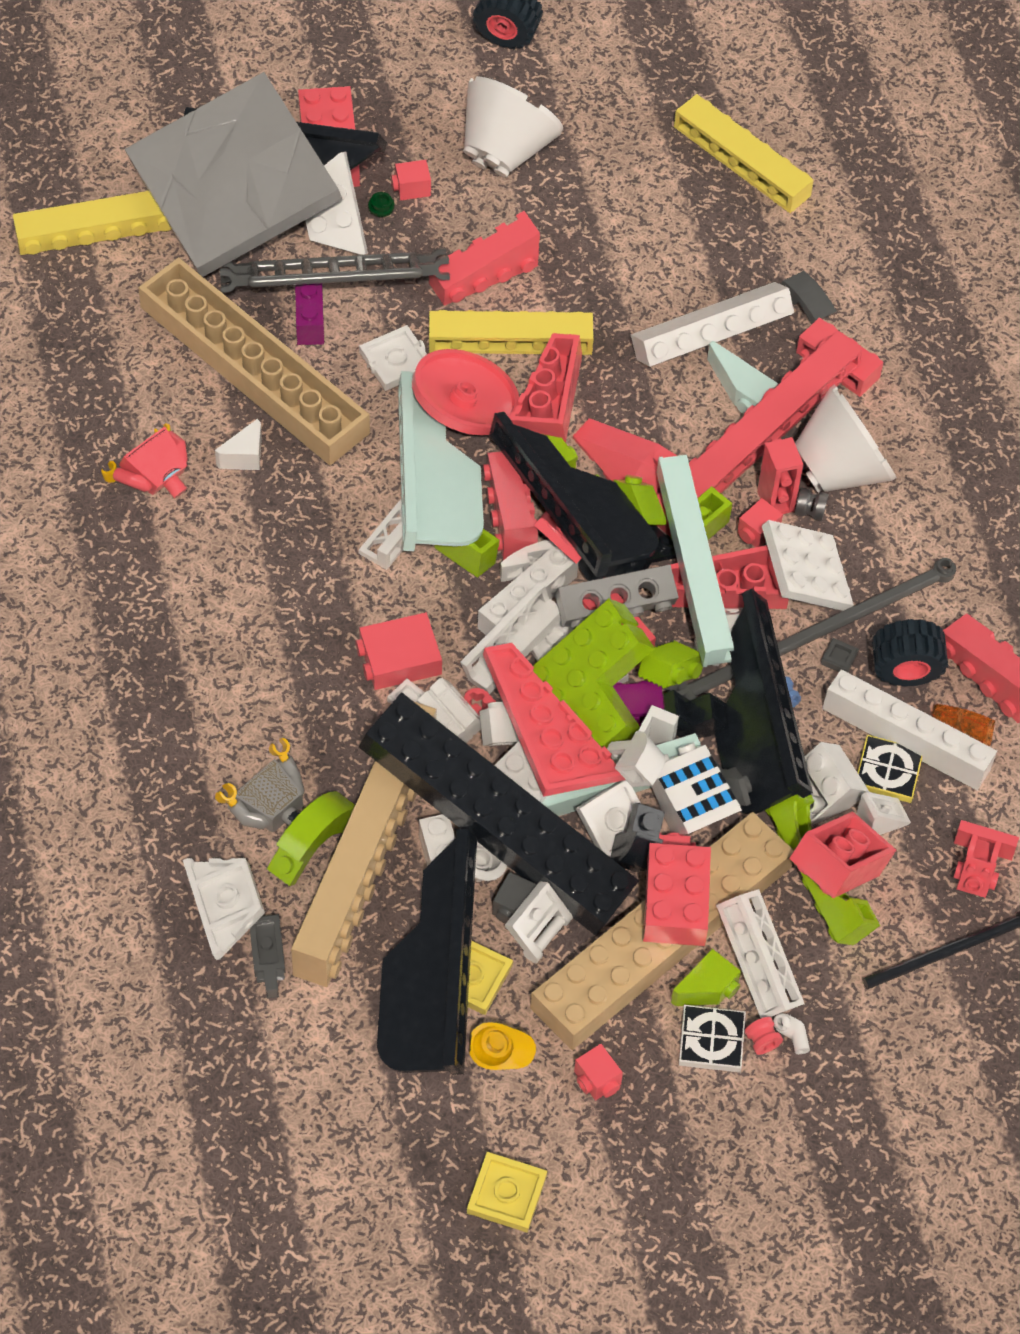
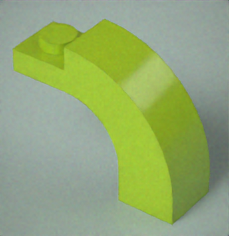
(307, 832)

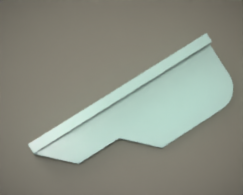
(437, 480)

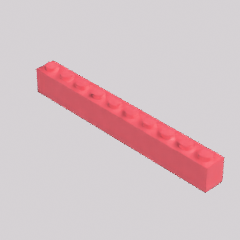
(772, 416)

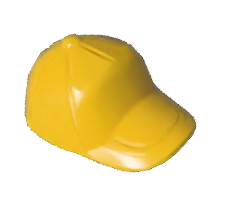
(501, 1047)

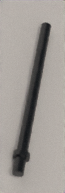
(942, 952)

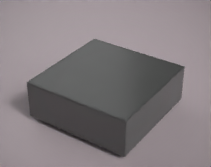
(839, 656)

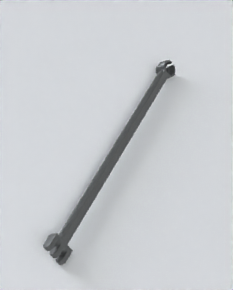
(830, 624)

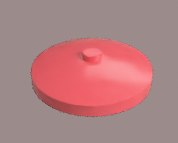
(463, 390)

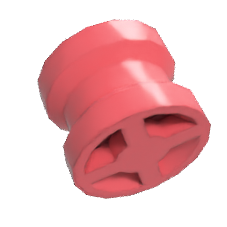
(763, 1035)

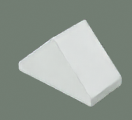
(241, 450)
(882, 812)

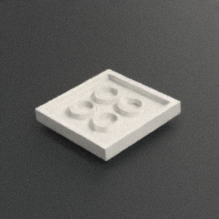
(807, 565)

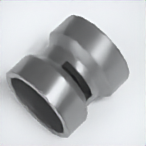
(805, 502)

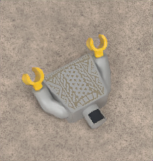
(270, 796)

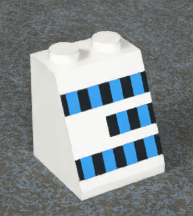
(693, 790)

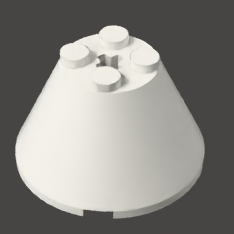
(504, 127)
(840, 448)

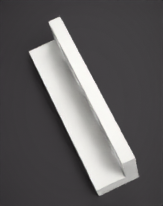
(391, 544)
(529, 630)
(757, 954)

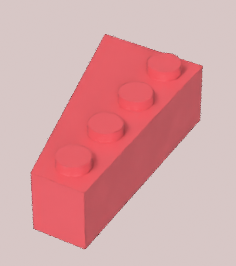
(489, 261)
(551, 388)
(512, 505)
(737, 574)
(986, 662)

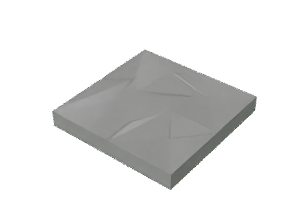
(233, 174)

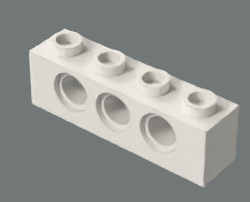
(551, 570)

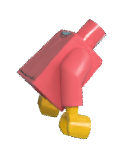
(153, 464)

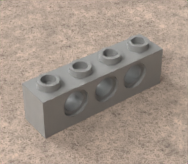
(657, 580)

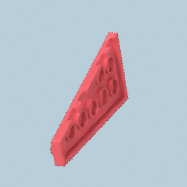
(550, 732)

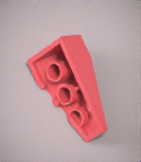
(621, 452)

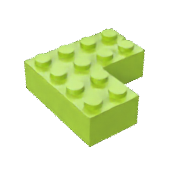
(591, 663)

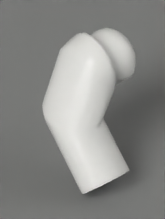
(794, 1030)

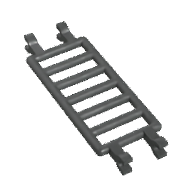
(420, 265)

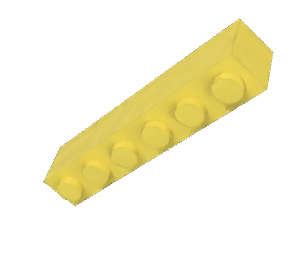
(743, 153)
(88, 222)
(506, 331)

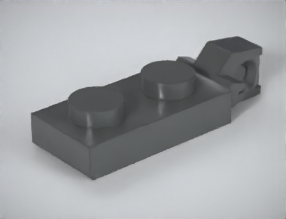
(268, 953)

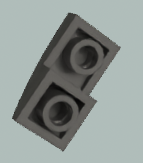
(810, 296)
(738, 784)

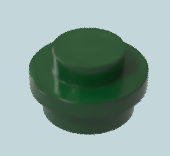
(381, 204)

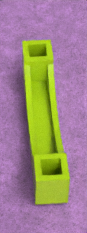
(846, 916)

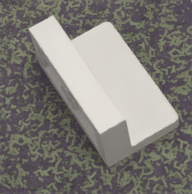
(660, 725)

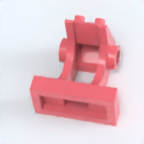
(984, 846)

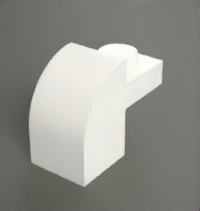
(637, 759)

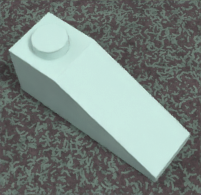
(740, 380)

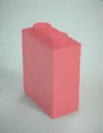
(399, 651)

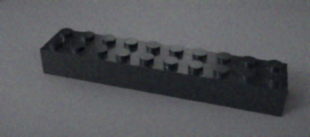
(497, 812)

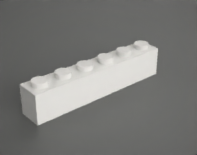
(712, 324)
(917, 731)

